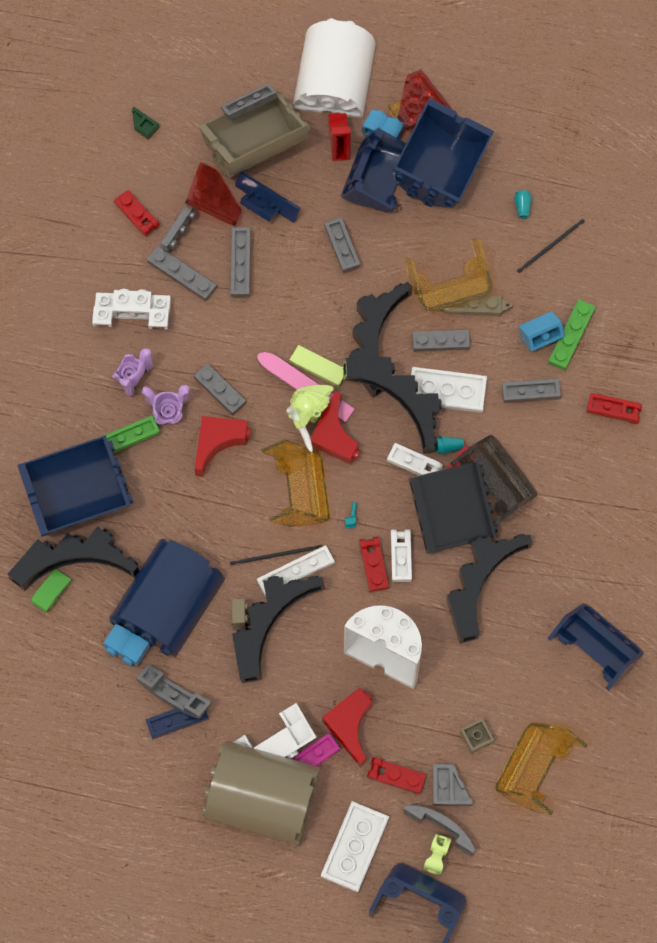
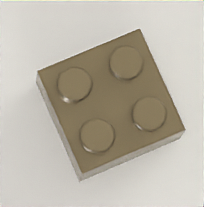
(239, 612)
(477, 735)

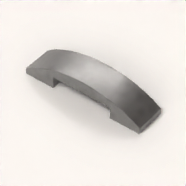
(172, 694)
(418, 814)

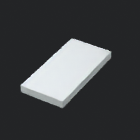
(454, 389)
(354, 846)

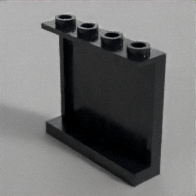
(452, 506)

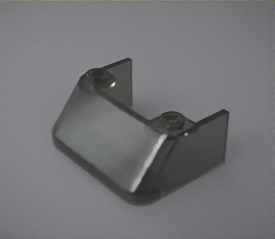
(501, 475)

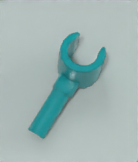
(350, 522)

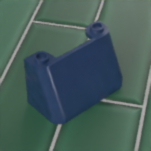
(371, 174)

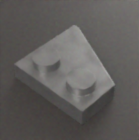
(448, 787)

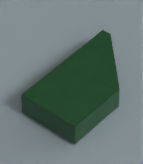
(143, 124)

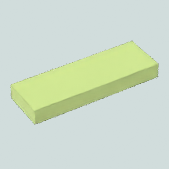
(317, 365)

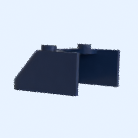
(600, 641)
(449, 899)

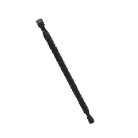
(551, 245)
(275, 555)

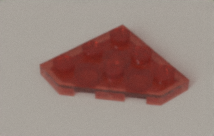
(415, 97)
(212, 195)

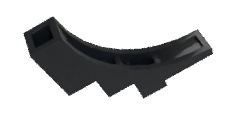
(374, 314)
(403, 388)
(44, 558)
(473, 576)
(262, 616)

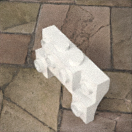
(132, 305)
(289, 739)

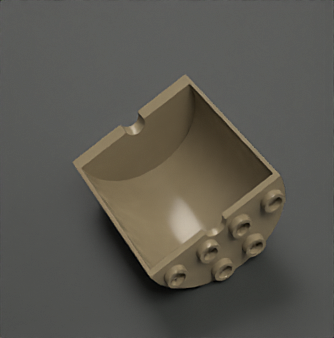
(254, 136)
(260, 792)

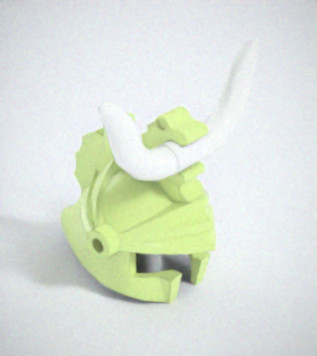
(307, 406)

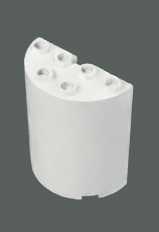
(335, 68)
(385, 639)

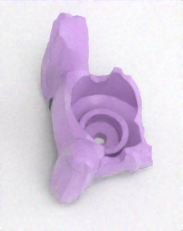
(135, 367)
(167, 402)

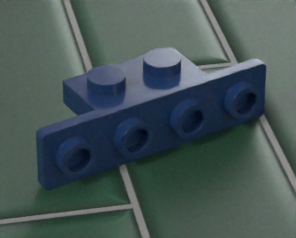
(264, 200)

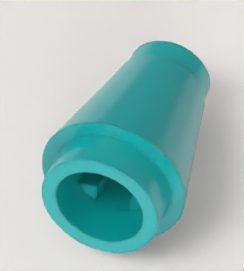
(523, 203)
(448, 444)

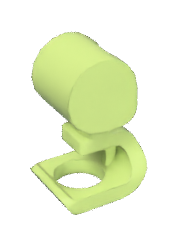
(439, 848)

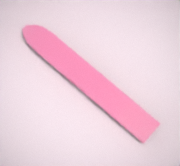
(296, 379)

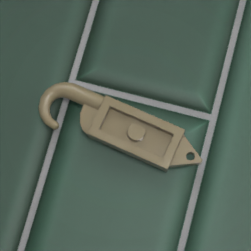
(481, 306)

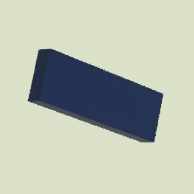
(171, 722)

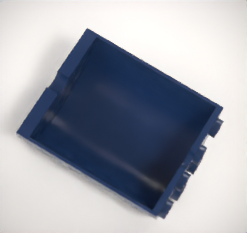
(440, 156)
(75, 485)
(168, 596)

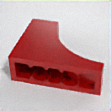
(339, 136)
(216, 436)
(331, 437)
(345, 720)

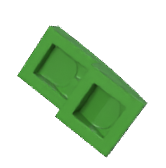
(50, 590)

